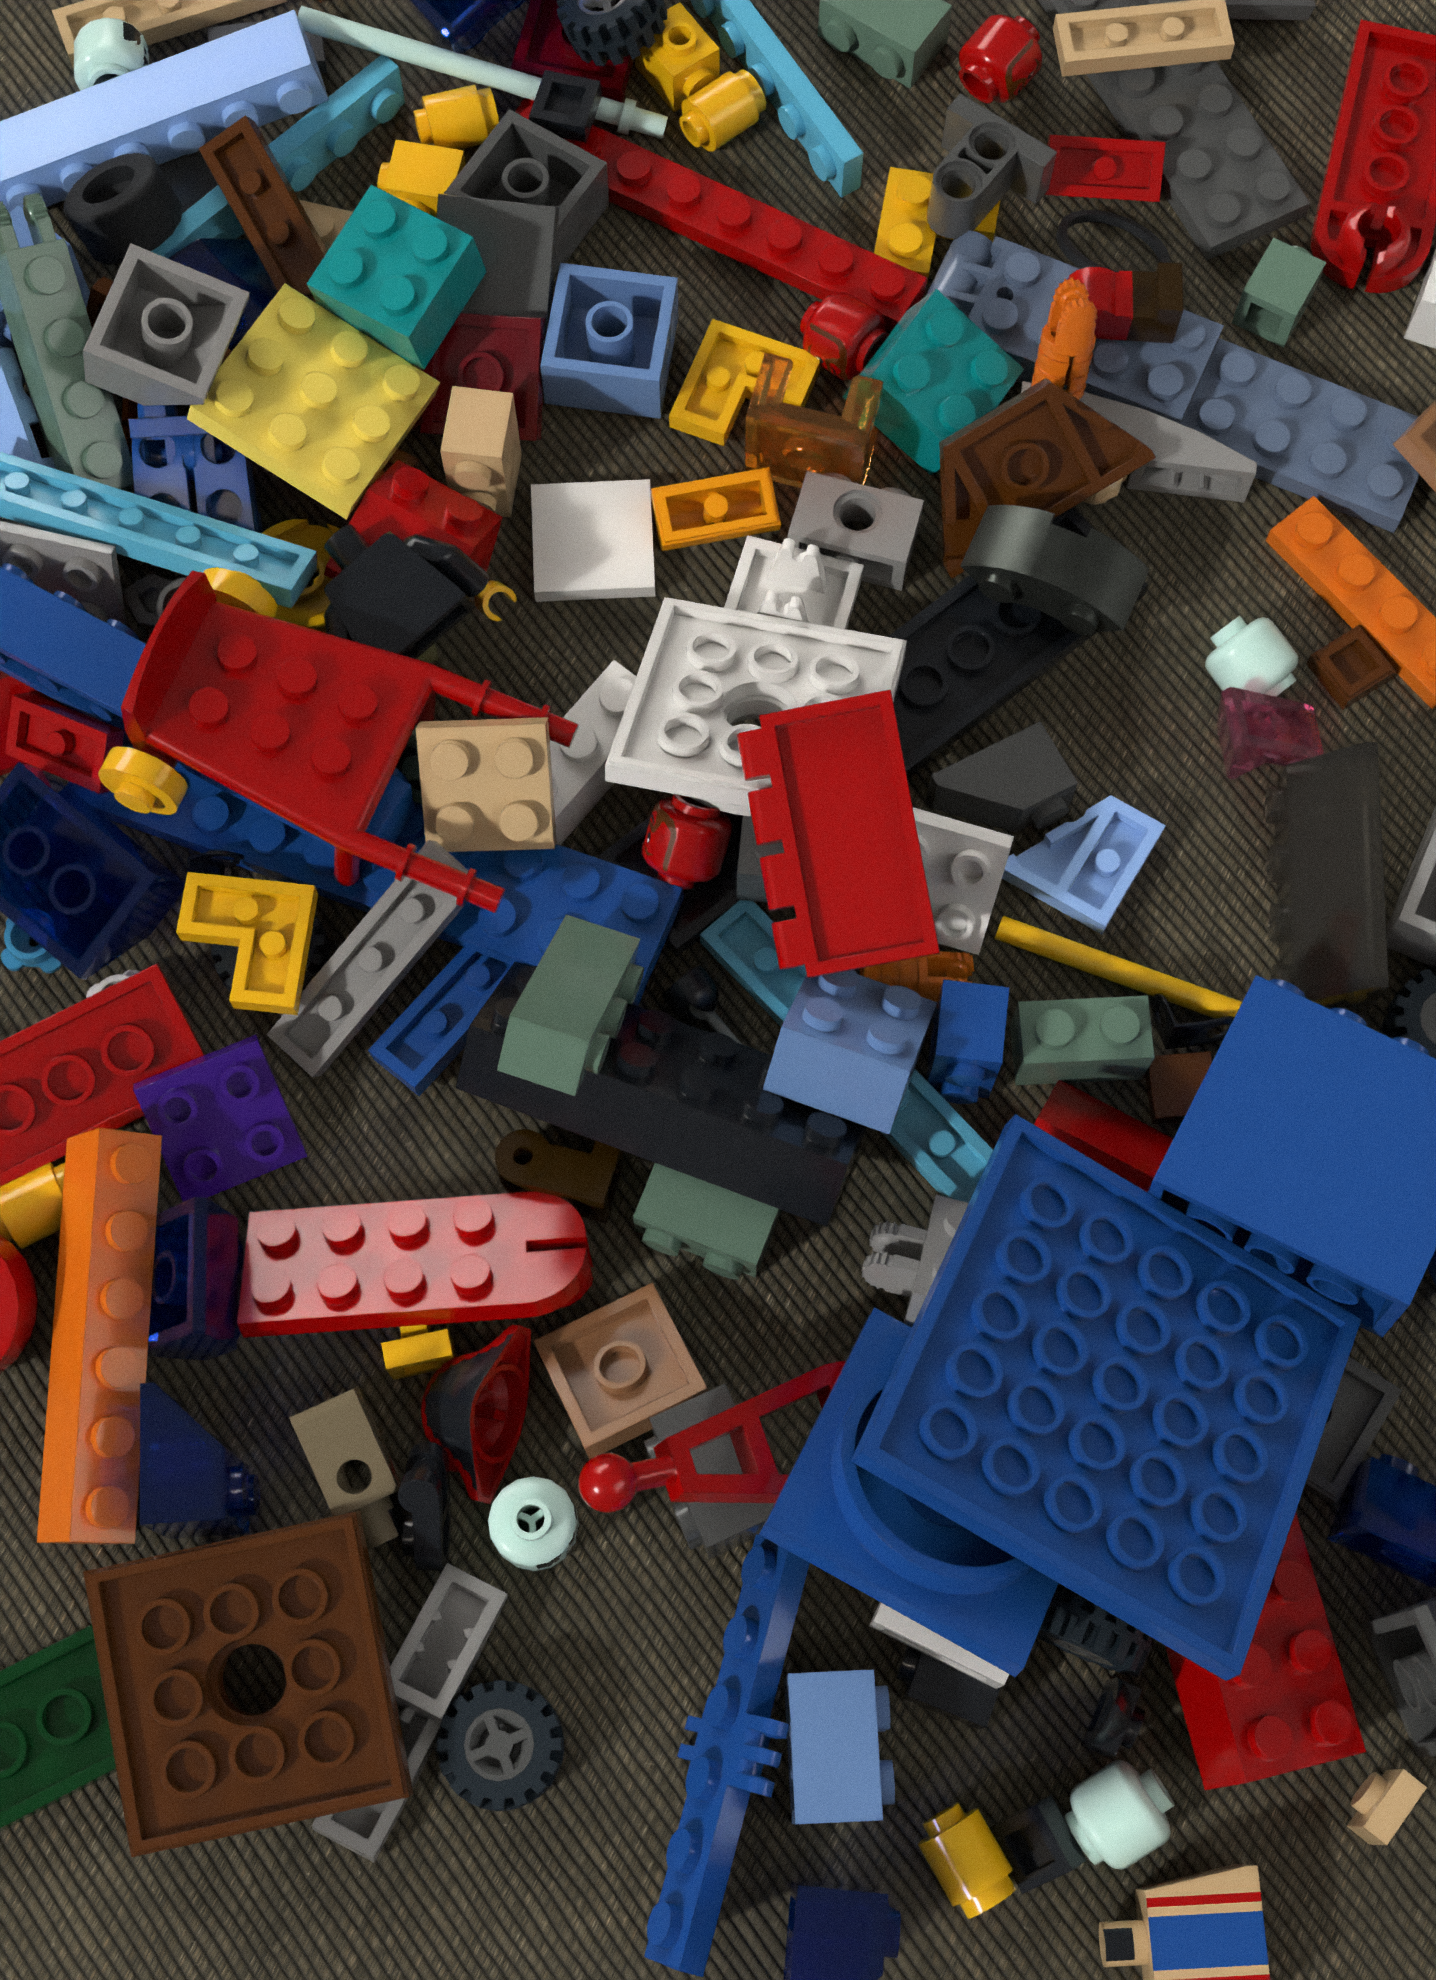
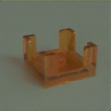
(803, 439)

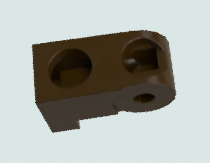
(583, 1179)

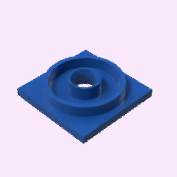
(890, 1541)

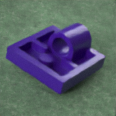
(220, 1119)

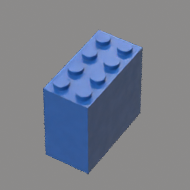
(1314, 1151)

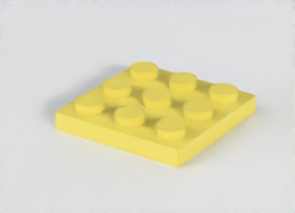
(314, 401)

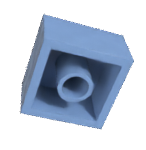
(610, 340)
(850, 1047)
(836, 1747)

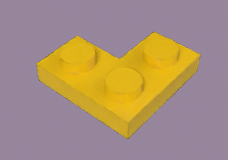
(903, 225)
(726, 375)
(266, 922)

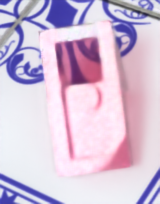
(1264, 730)

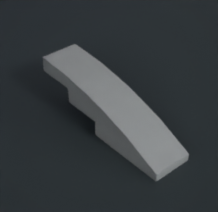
(1185, 458)
(426, 1681)

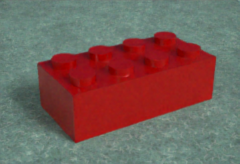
(1291, 1694)

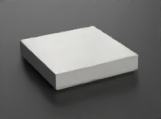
(592, 540)

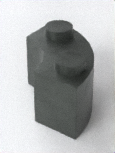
(1071, 577)

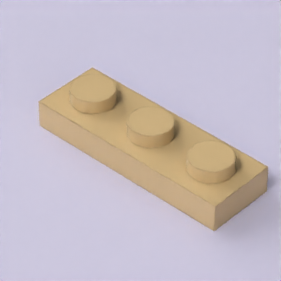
(1143, 36)

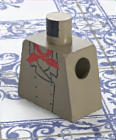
(343, 1432)

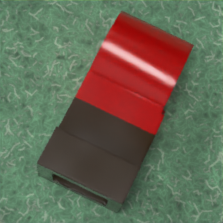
(1135, 303)

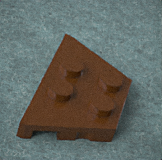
(1030, 453)

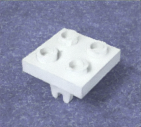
(794, 583)
(962, 876)

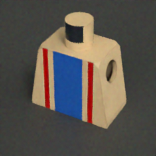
(1193, 1928)

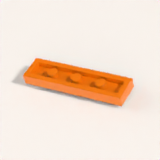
(1361, 592)

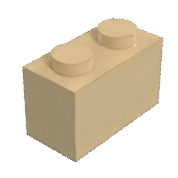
(482, 447)

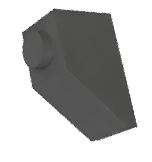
(1007, 783)

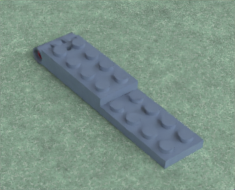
(1291, 423)

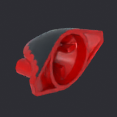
(479, 1409)

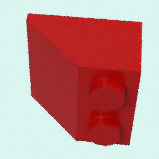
(414, 503)

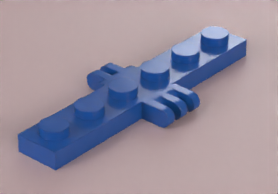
(727, 1758)

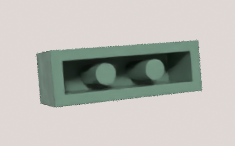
(572, 1006)

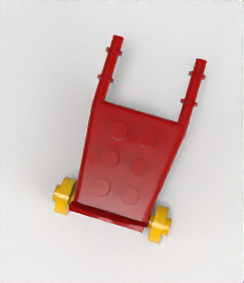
(289, 723)

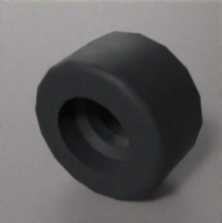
(122, 205)

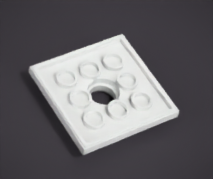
(725, 667)

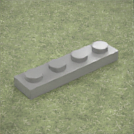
(366, 968)

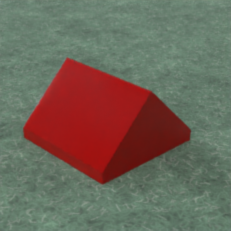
(1104, 1134)

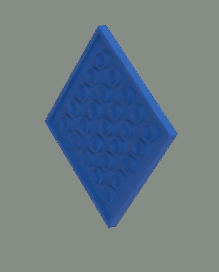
(1113, 1397)

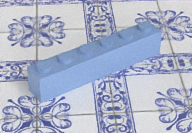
(161, 108)

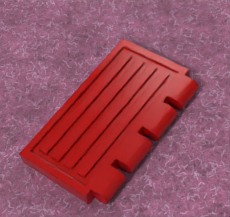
(845, 836)

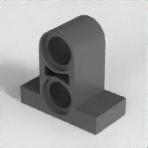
(981, 167)

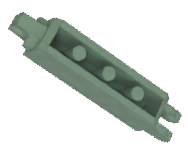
(49, 336)

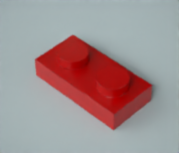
(1107, 168)
(60, 740)

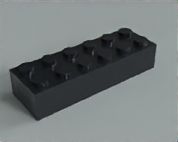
(681, 1103)

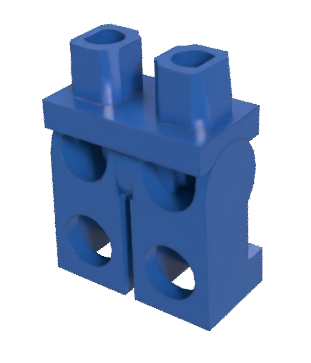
(175, 453)

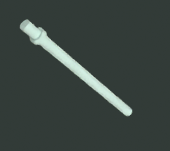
(425, 55)

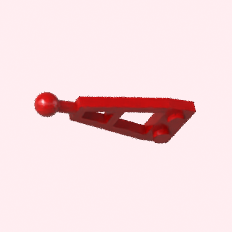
(611, 1481)

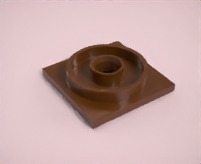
(180, 1747)

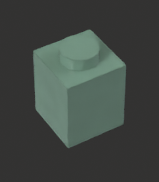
(1278, 292)

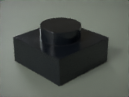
(566, 105)
(1038, 1844)

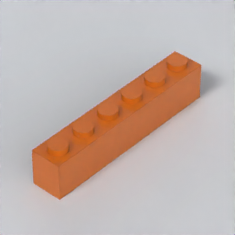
(99, 1338)

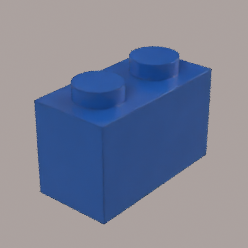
(967, 1040)

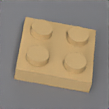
(487, 784)

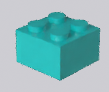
(398, 275)
(936, 377)

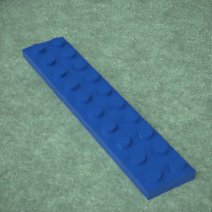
(537, 883)

